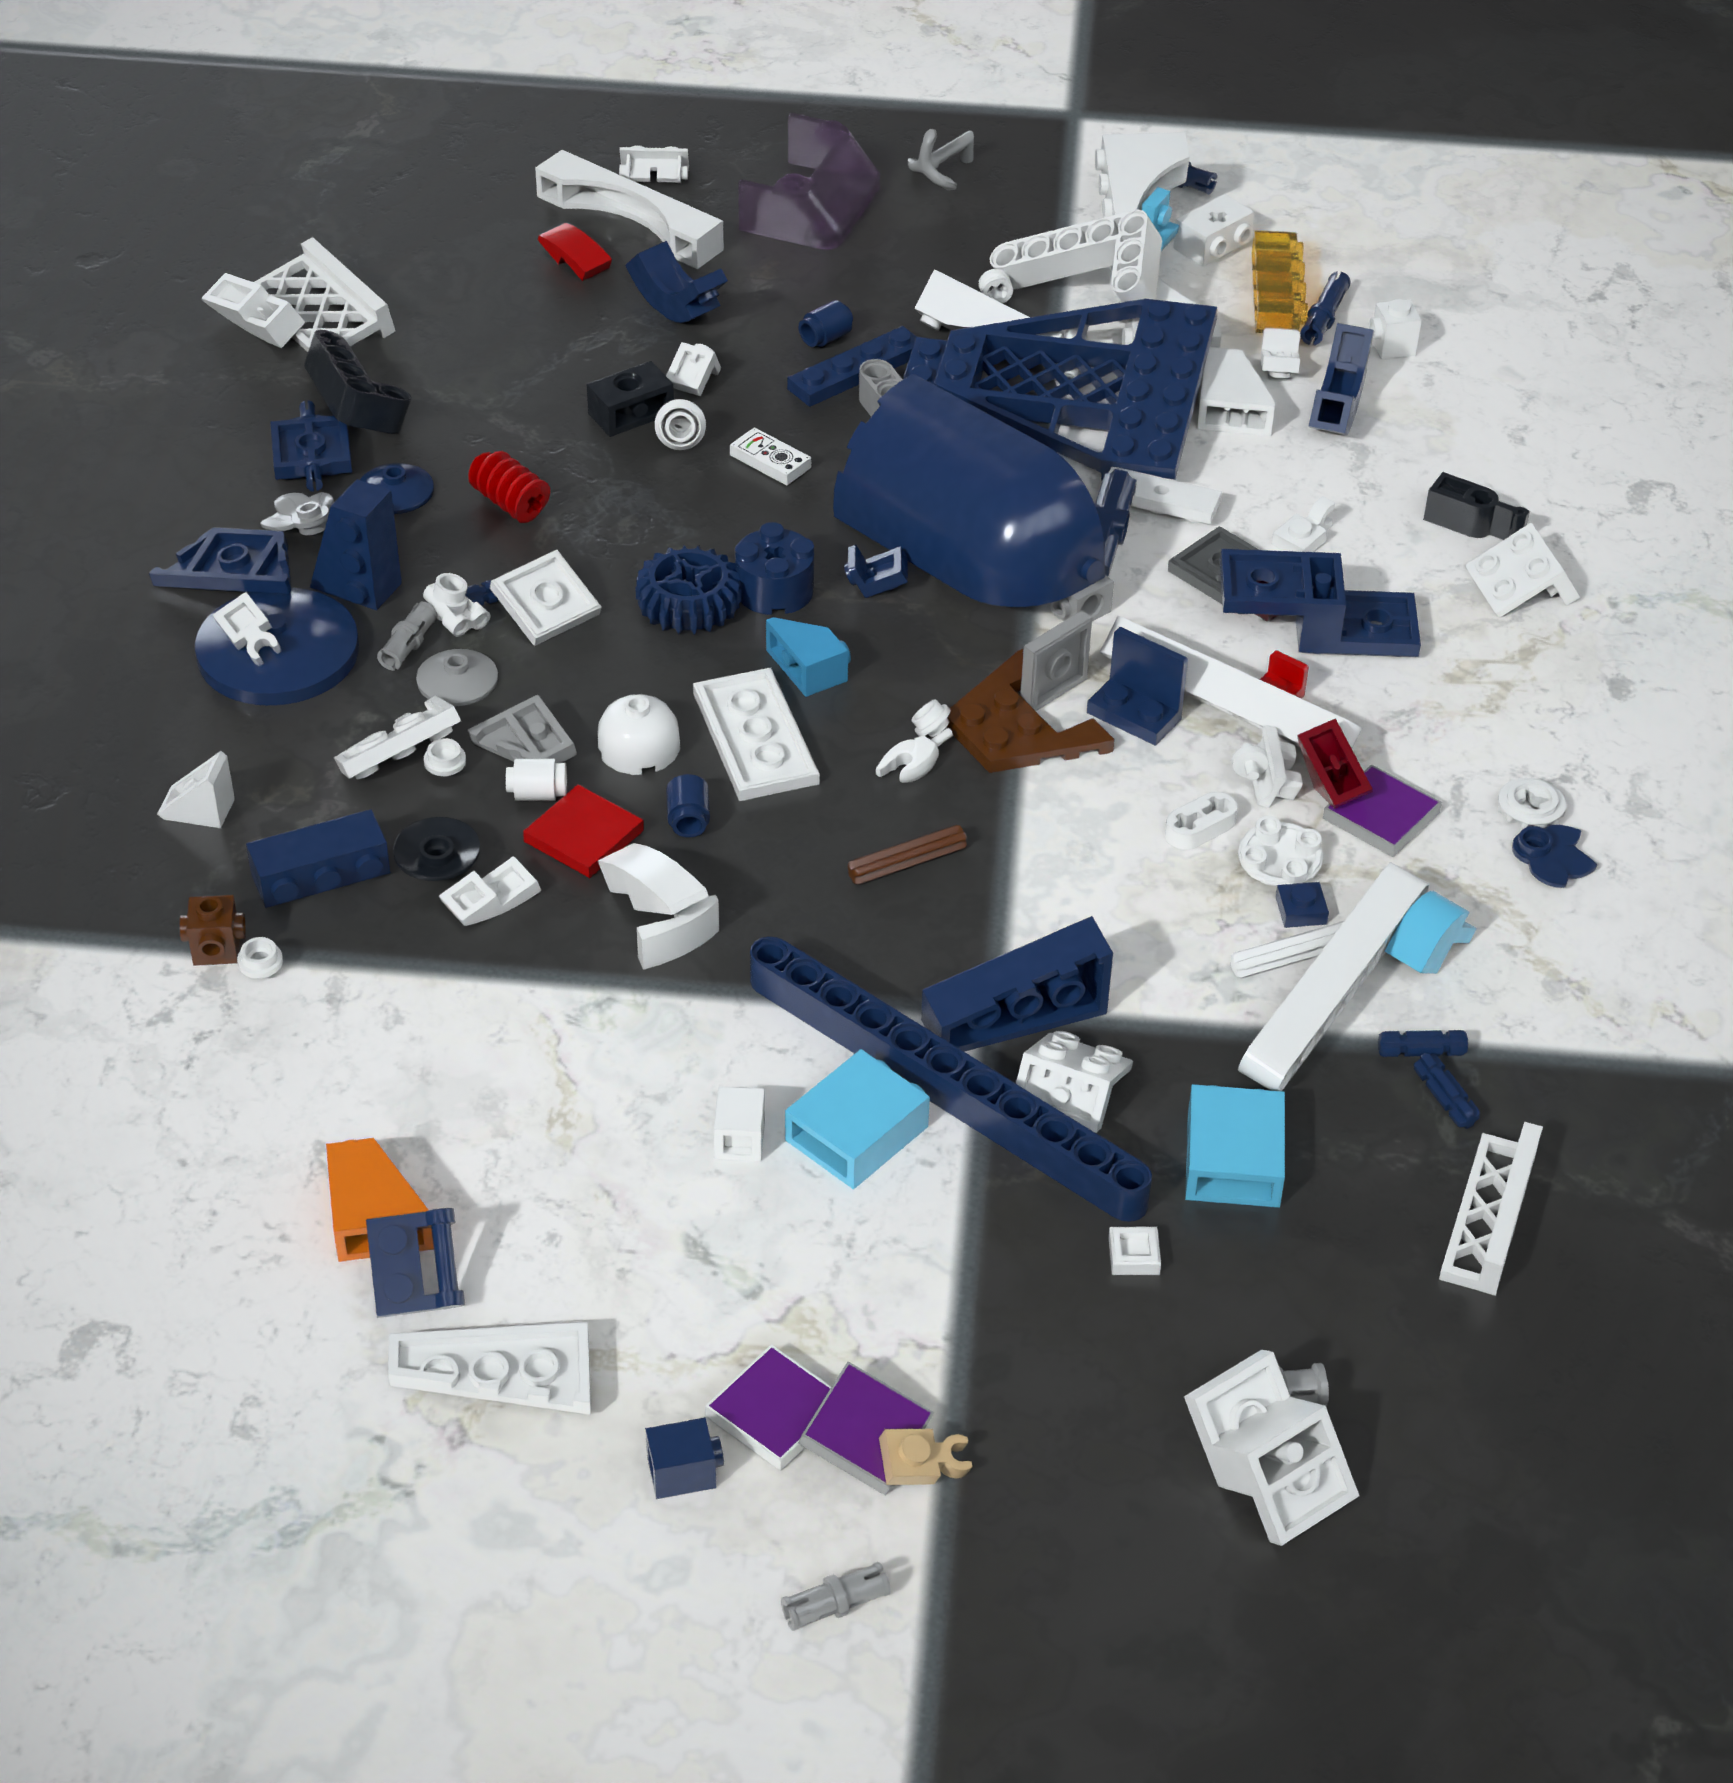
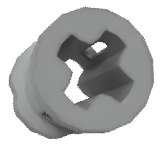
(1308, 1384)

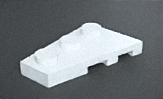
(408, 731)

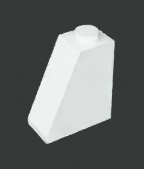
(1234, 395)

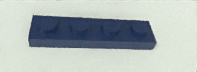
(842, 370)

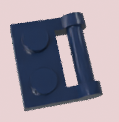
(398, 1263)

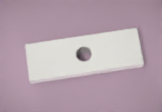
(1174, 497)

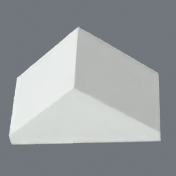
(201, 795)

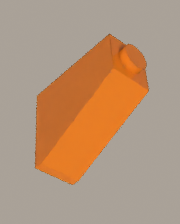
(367, 1187)

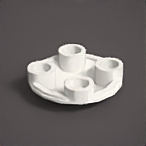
(1280, 852)

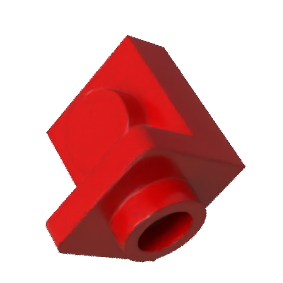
(1287, 674)

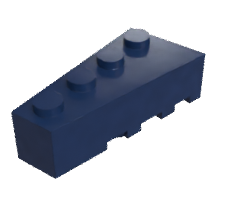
(1024, 990)

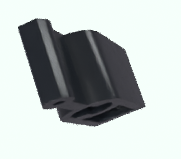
(1471, 509)

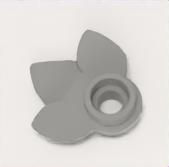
(300, 512)

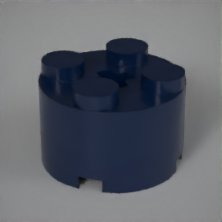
(775, 569)

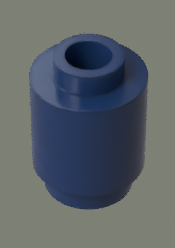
(826, 324)
(688, 805)

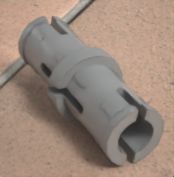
(407, 636)
(835, 1596)

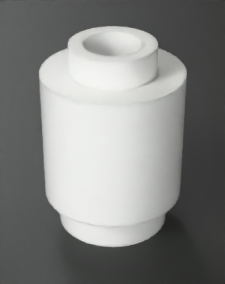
(536, 779)

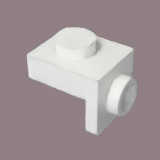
(1280, 352)

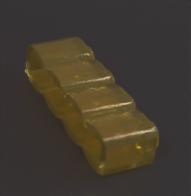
(1278, 280)

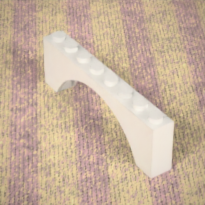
(1130, 173)

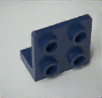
(1142, 689)

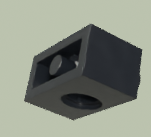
(628, 398)

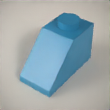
(808, 654)

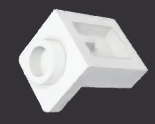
(693, 368)

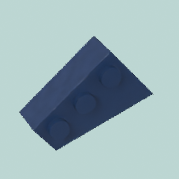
(359, 547)

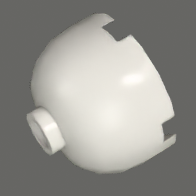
(638, 734)

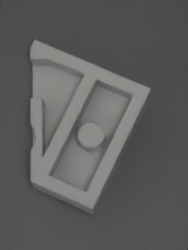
(524, 733)

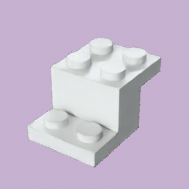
(1271, 1447)

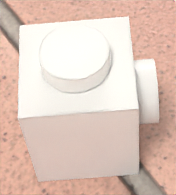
(1395, 329)

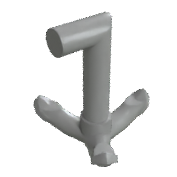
(930, 161)

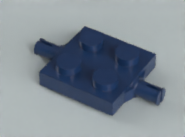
(310, 447)

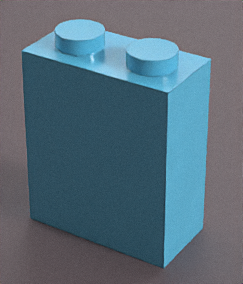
(857, 1118)
(1235, 1146)

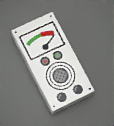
(770, 456)

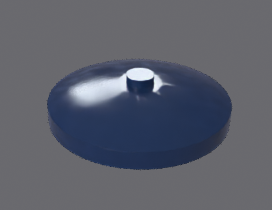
(316, 650)

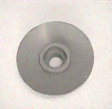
(457, 676)

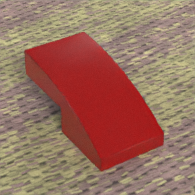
(576, 249)

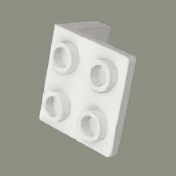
(1518, 571)
(1073, 1076)

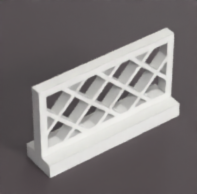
(341, 289)

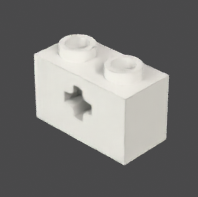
(1214, 230)

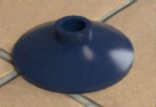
(408, 483)

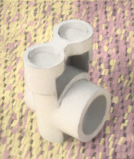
(452, 605)

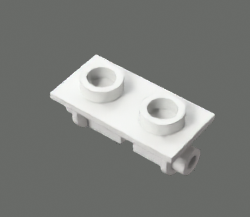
(669, 162)

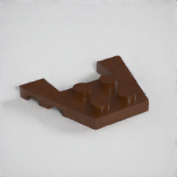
(1009, 733)

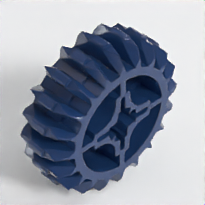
(688, 589)

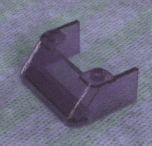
(816, 208)

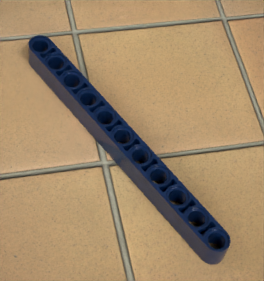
(953, 1079)

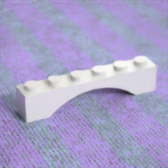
(584, 185)

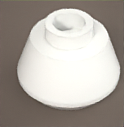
(691, 426)

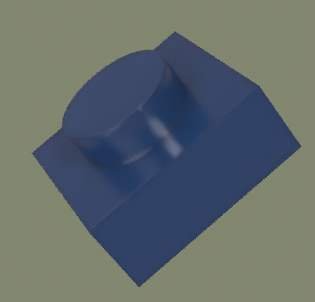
(1302, 904)

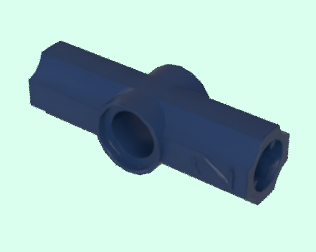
(1113, 510)

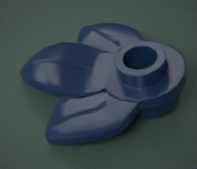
(1552, 854)

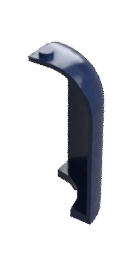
(970, 499)

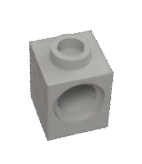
(1093, 600)

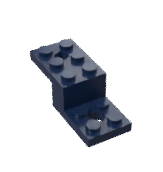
(1325, 612)

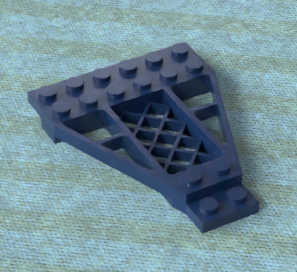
(1154, 382)

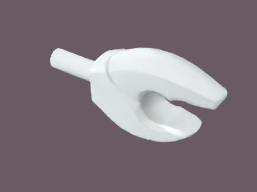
(917, 755)

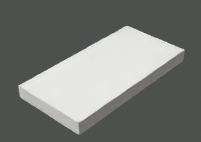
(755, 734)

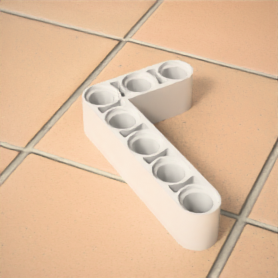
(1120, 240)

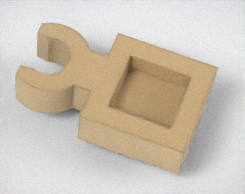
(916, 1458)

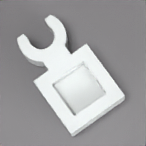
(246, 626)

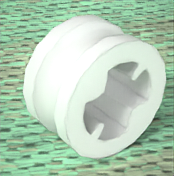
(994, 278)

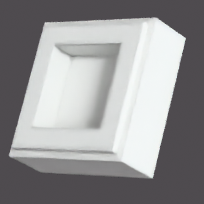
(1134, 1251)

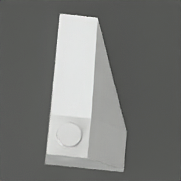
(960, 306)

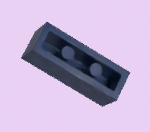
(318, 858)

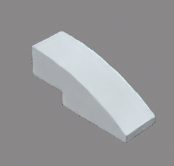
(254, 309)
(651, 880)

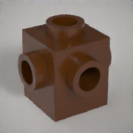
(213, 929)

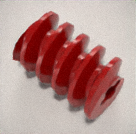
(509, 485)

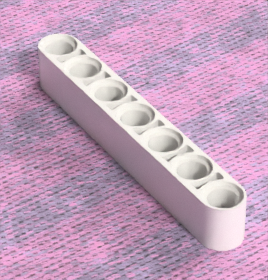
(1240, 692)
(1331, 979)

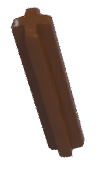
(907, 854)

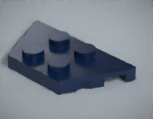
(231, 562)

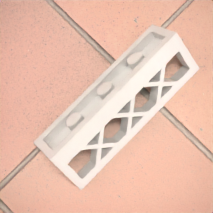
(1506, 1207)

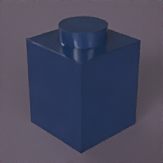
(683, 1457)

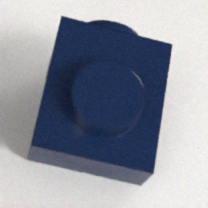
(878, 572)

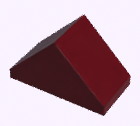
(1333, 764)

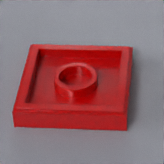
(583, 830)

